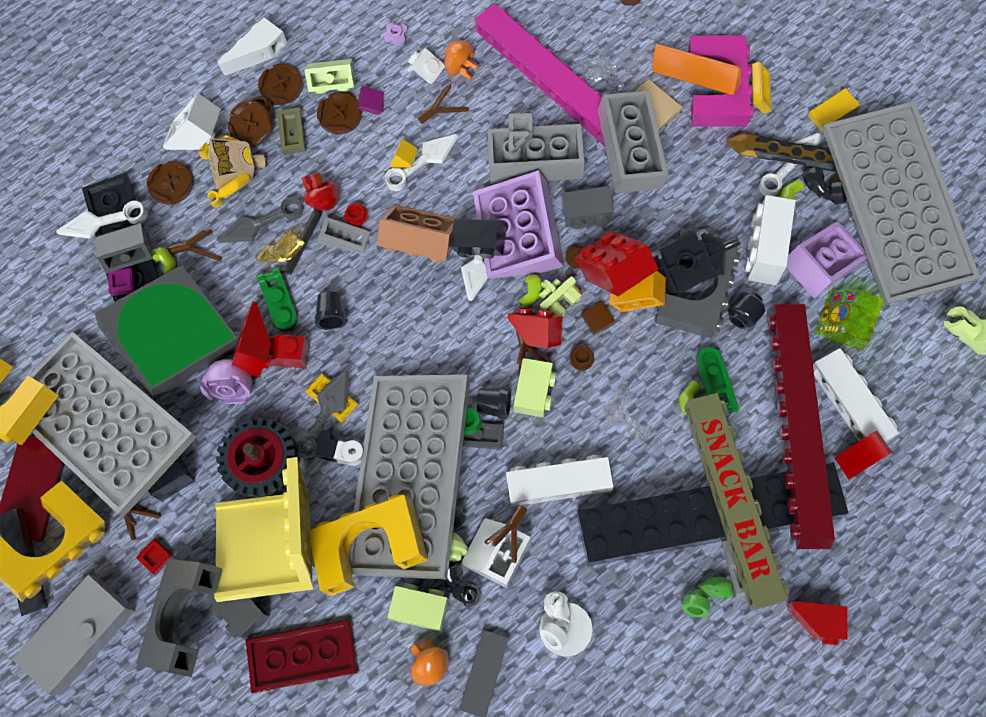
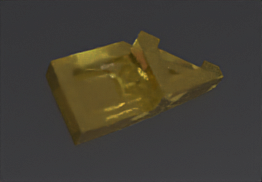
(284, 249)

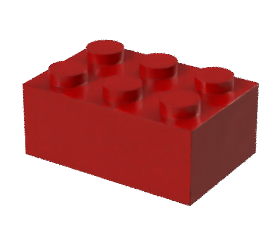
(616, 262)

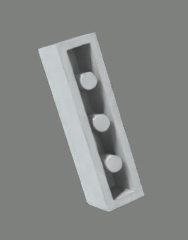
(852, 397)
(559, 481)

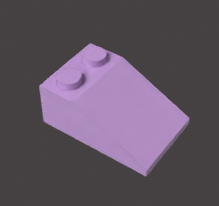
(825, 259)

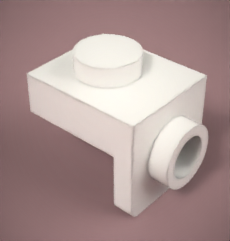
(425, 65)

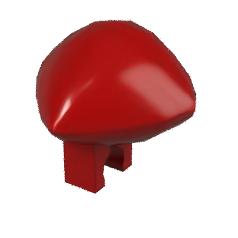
(319, 194)

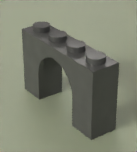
(703, 315)
(161, 643)

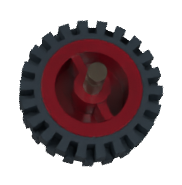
(255, 457)

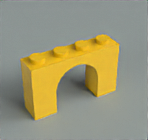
(24, 408)
(81, 525)
(332, 540)

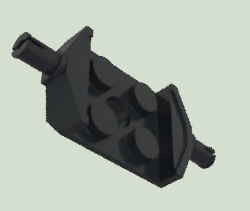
(707, 257)

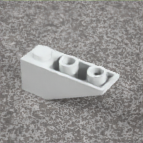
(255, 47)

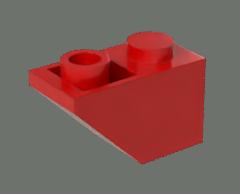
(538, 328)

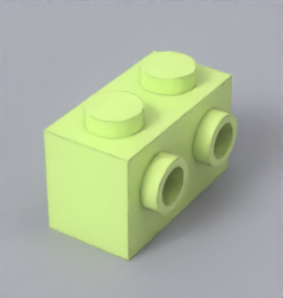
(330, 76)
(533, 388)
(418, 607)

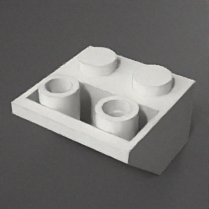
(496, 561)

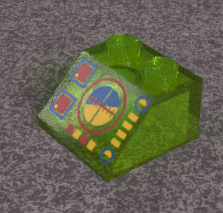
(849, 317)

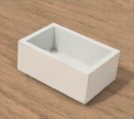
(770, 240)

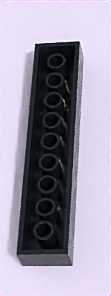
(683, 519)

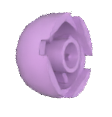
(221, 382)

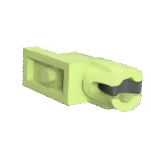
(967, 328)

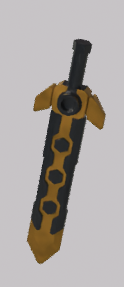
(783, 151)

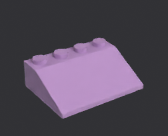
(531, 233)

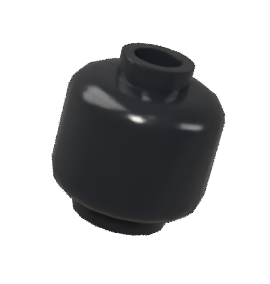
(746, 310)

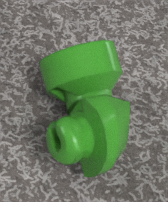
(698, 605)

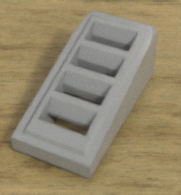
(333, 241)

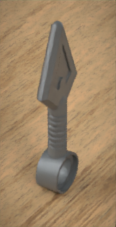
(246, 228)
(331, 400)

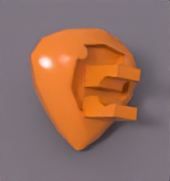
(459, 57)
(430, 663)

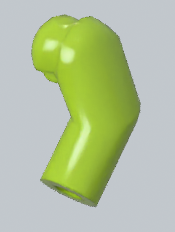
(791, 189)
(163, 255)
(534, 289)
(688, 394)

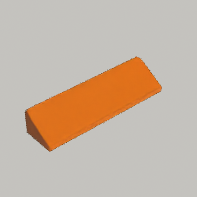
(696, 69)

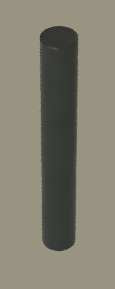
(305, 236)

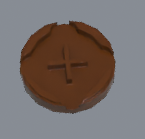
(281, 84)
(339, 113)
(250, 123)
(170, 182)

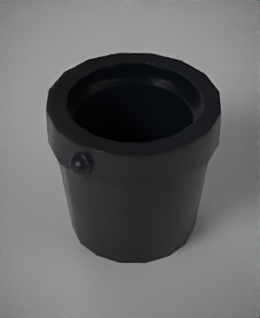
(330, 311)
(494, 401)

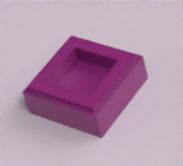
(370, 100)
(121, 281)

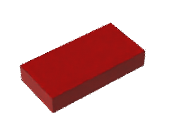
(863, 455)

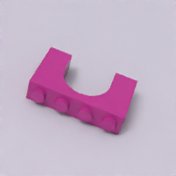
(723, 109)

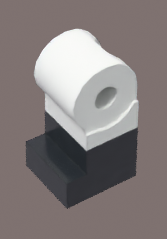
(338, 451)

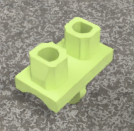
(566, 291)

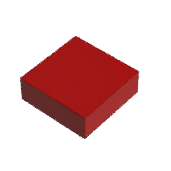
(154, 556)

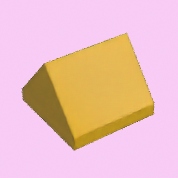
(404, 155)

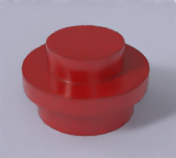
(356, 214)

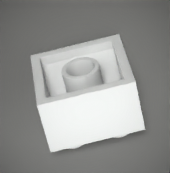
(193, 125)

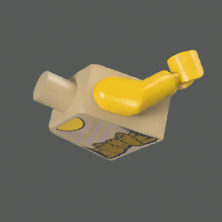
(230, 166)

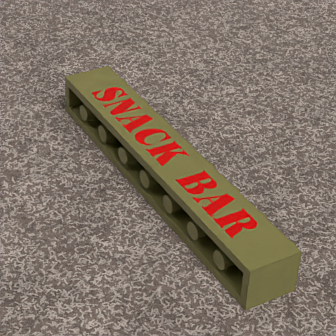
(735, 502)

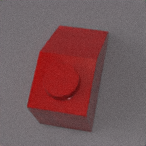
(289, 351)
(822, 621)

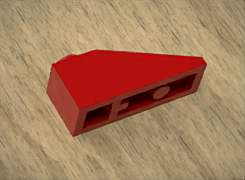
(253, 344)

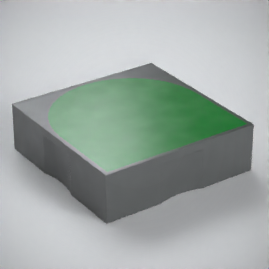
(167, 331)

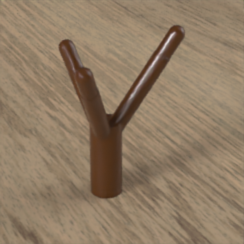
(432, 110)
(188, 246)
(525, 348)
(130, 520)
(511, 526)

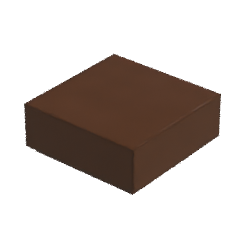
(597, 318)

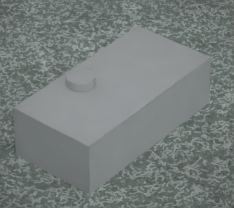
(632, 142)
(552, 151)
(73, 635)

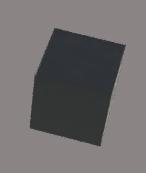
(172, 481)

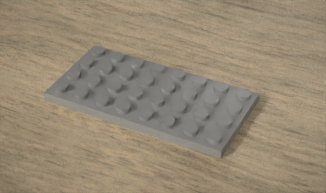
(900, 203)
(105, 425)
(415, 452)

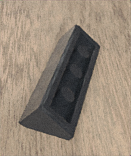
(16, 533)

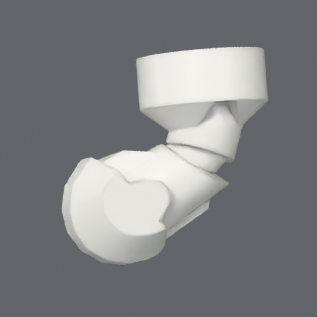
(557, 609)

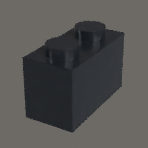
(478, 238)

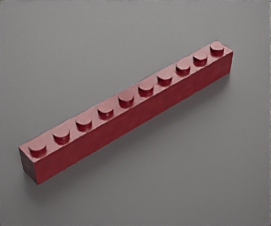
(800, 429)

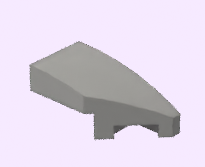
(519, 130)

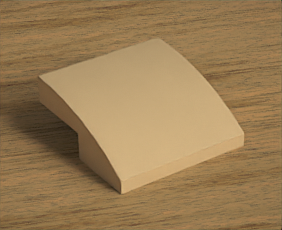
(663, 105)

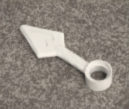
(432, 152)
(786, 168)
(87, 223)
(474, 276)

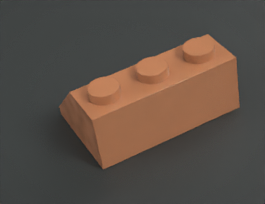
(416, 233)

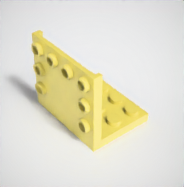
(265, 542)

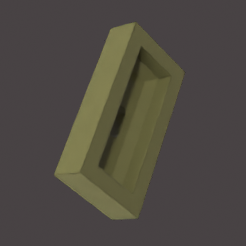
(289, 121)

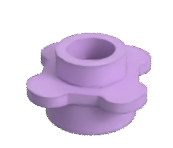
(398, 38)

